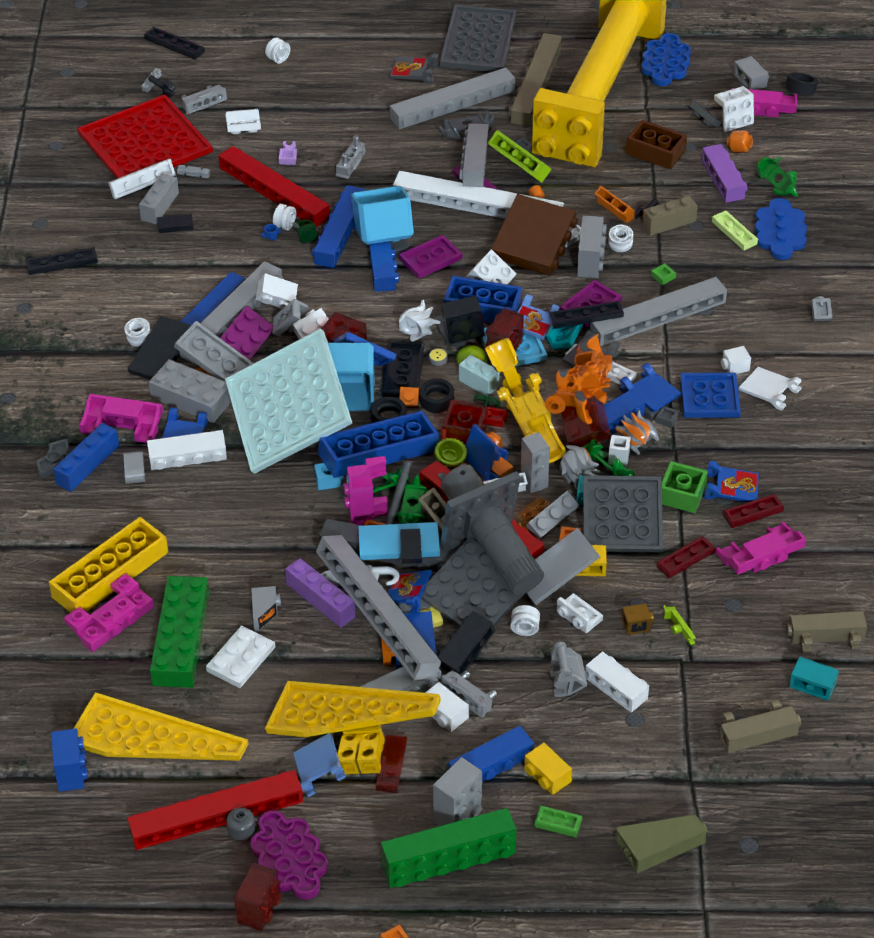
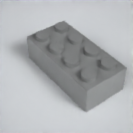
(189, 390)

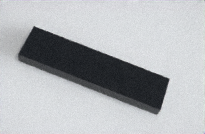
(174, 43)
(61, 261)
(586, 314)

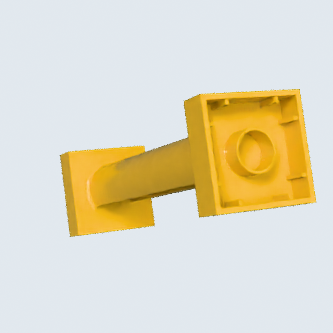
(573, 123)

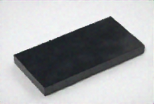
(158, 347)
(405, 369)

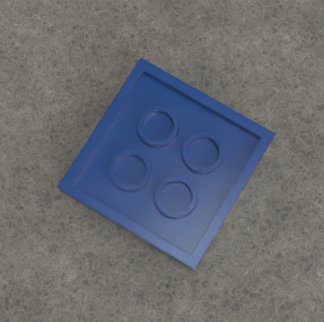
(710, 395)

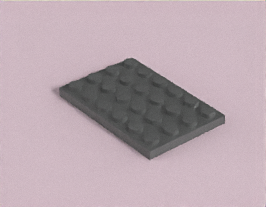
(478, 38)

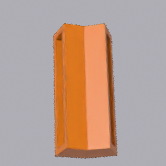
(614, 204)

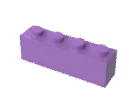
(723, 173)
(320, 592)

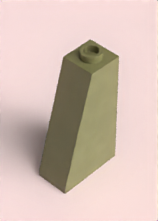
(659, 840)

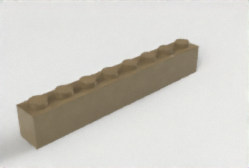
(535, 77)

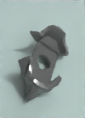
(452, 127)

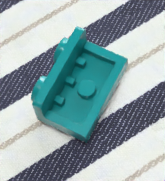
(563, 337)

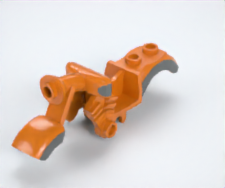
(583, 380)

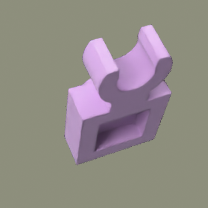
(288, 154)

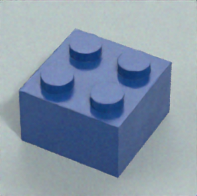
(69, 759)

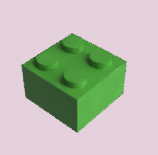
(683, 486)

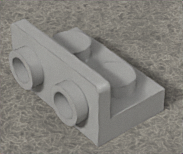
(288, 316)

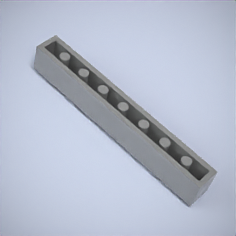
(452, 98)
(244, 295)
(661, 310)

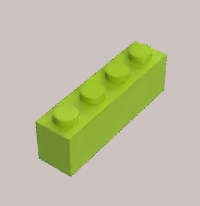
(519, 156)

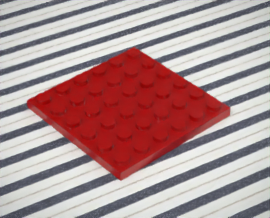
(144, 137)

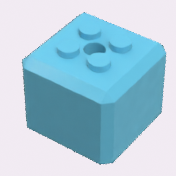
(382, 214)
(356, 373)

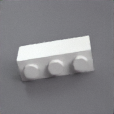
(617, 682)

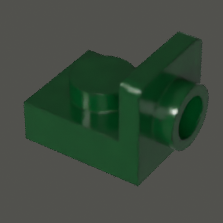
(306, 230)

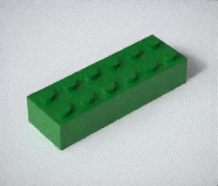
(180, 632)
(448, 848)

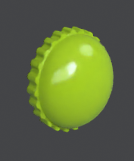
(472, 350)
(450, 452)

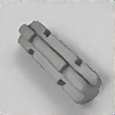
(147, 85)
(193, 171)

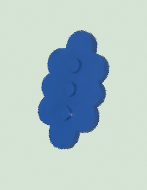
(665, 59)
(781, 228)

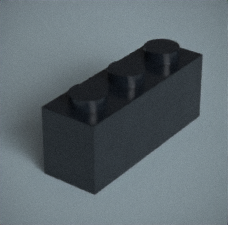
(466, 643)

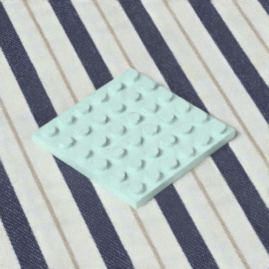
(288, 401)

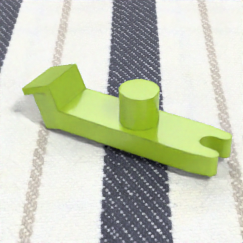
(680, 625)

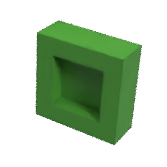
(663, 274)

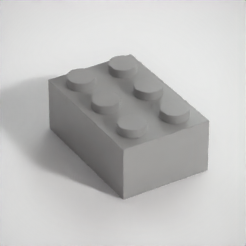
(591, 247)
(457, 793)

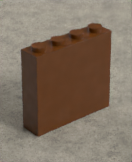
(535, 234)

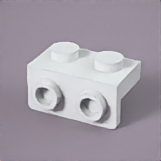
(243, 121)
(312, 322)
(578, 613)

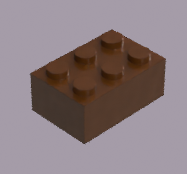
(656, 144)

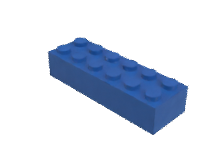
(393, 438)

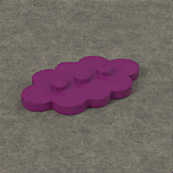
(292, 852)

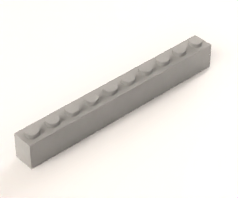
(378, 607)

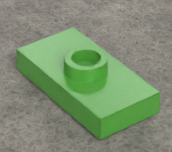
(558, 821)

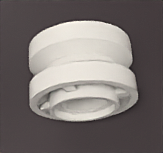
(277, 50)
(284, 216)
(620, 238)
(137, 331)
(525, 620)

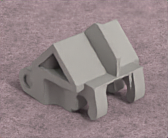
(567, 670)

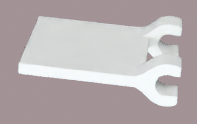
(770, 386)

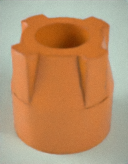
(536, 191)

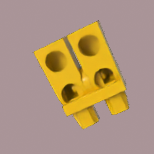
(361, 750)

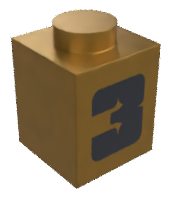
(637, 619)

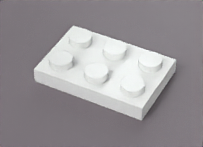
(240, 656)

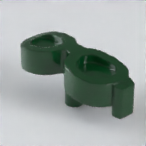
(487, 400)

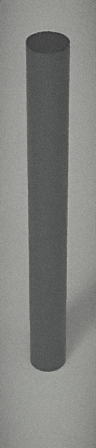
(398, 493)

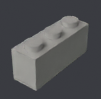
(158, 198)
(535, 462)

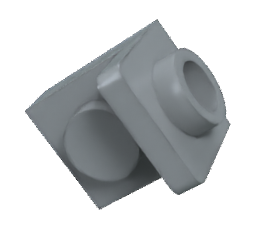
(821, 309)

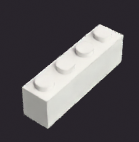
(187, 450)

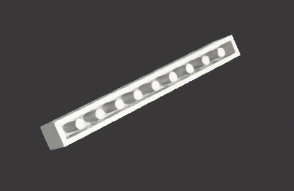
(460, 197)

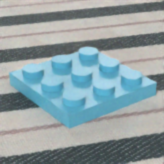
(529, 351)

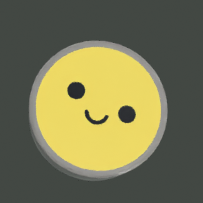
(438, 357)

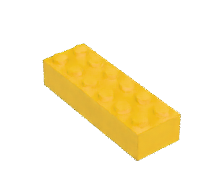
(90, 578)

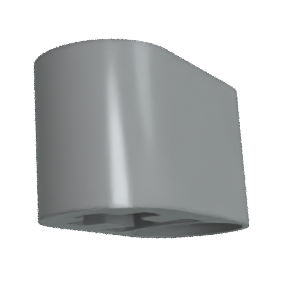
(134, 467)

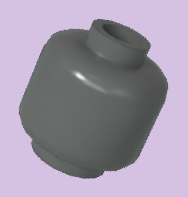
(241, 823)

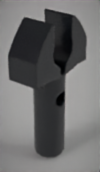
(166, 86)
(639, 211)

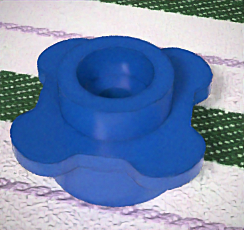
(271, 232)

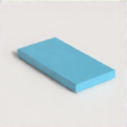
(385, 540)

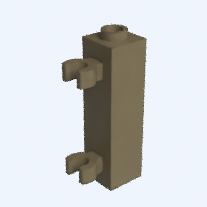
(827, 628)
(760, 728)

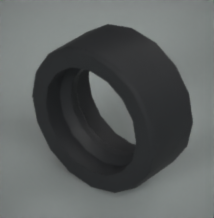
(801, 83)
(436, 385)
(387, 403)

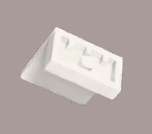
(737, 108)
(492, 269)

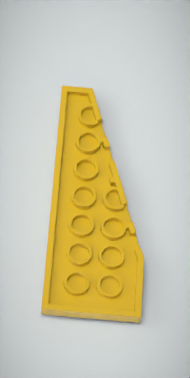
(321, 709)
(128, 730)

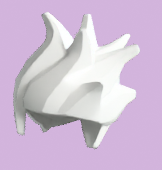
(417, 322)

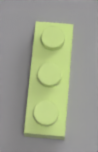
(734, 230)

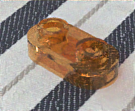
(532, 511)

